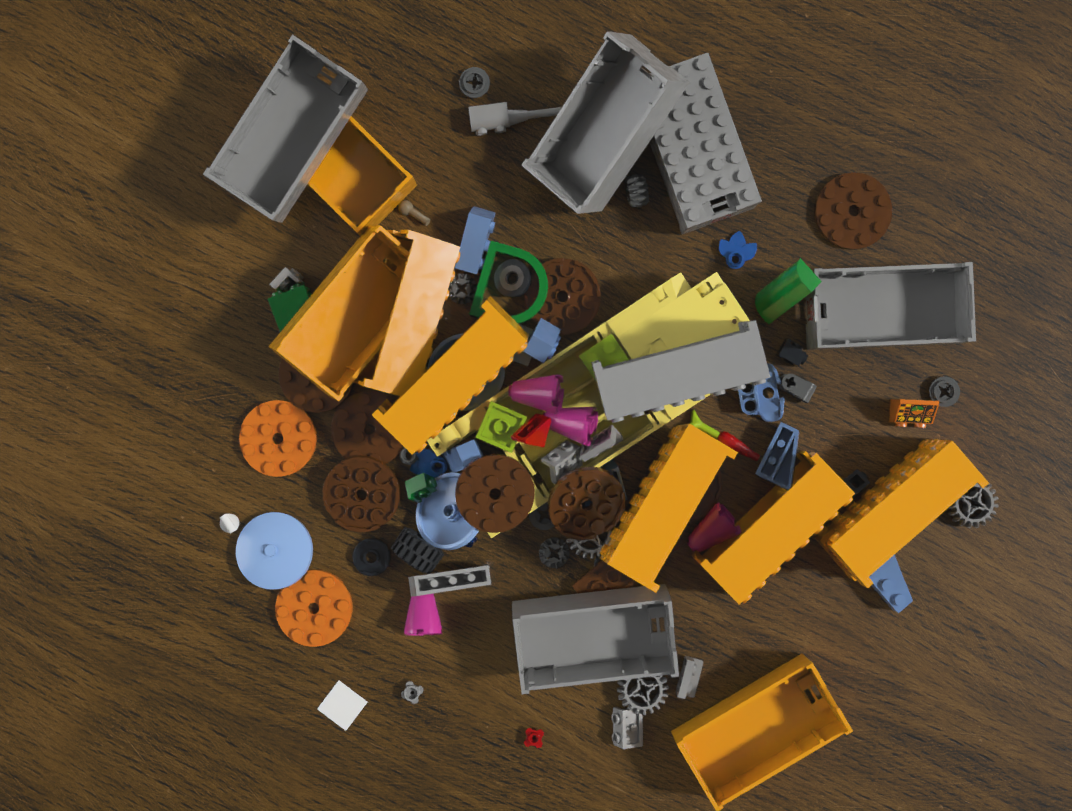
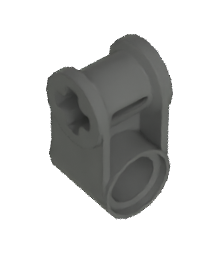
(799, 387)

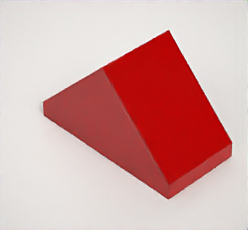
(534, 431)

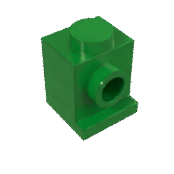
(420, 487)

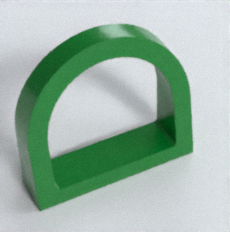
(507, 250)

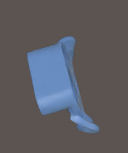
(768, 408)

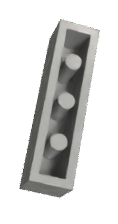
(449, 580)

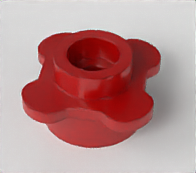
(534, 732)

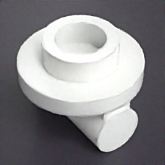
(229, 523)

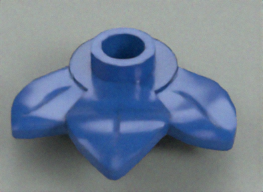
(737, 247)
(426, 464)

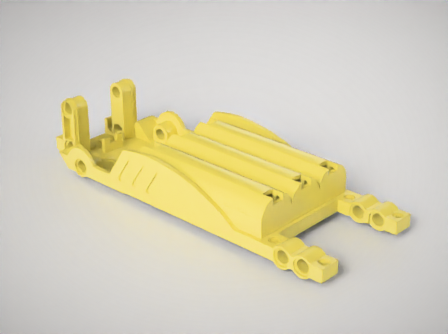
(655, 323)

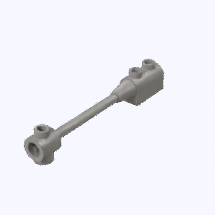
(498, 117)

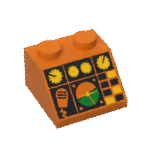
(912, 411)

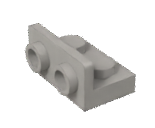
(285, 279)
(602, 441)
(563, 460)
(689, 677)
(627, 728)

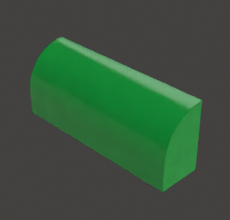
(786, 291)

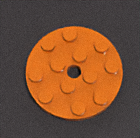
(258, 443)
(320, 627)

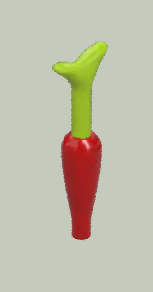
(724, 437)

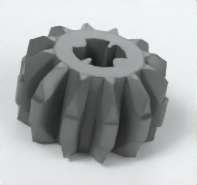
(636, 190)

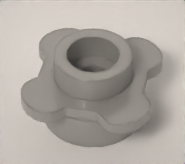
(412, 697)

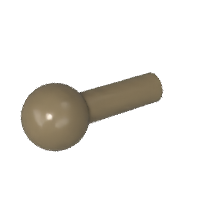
(406, 208)

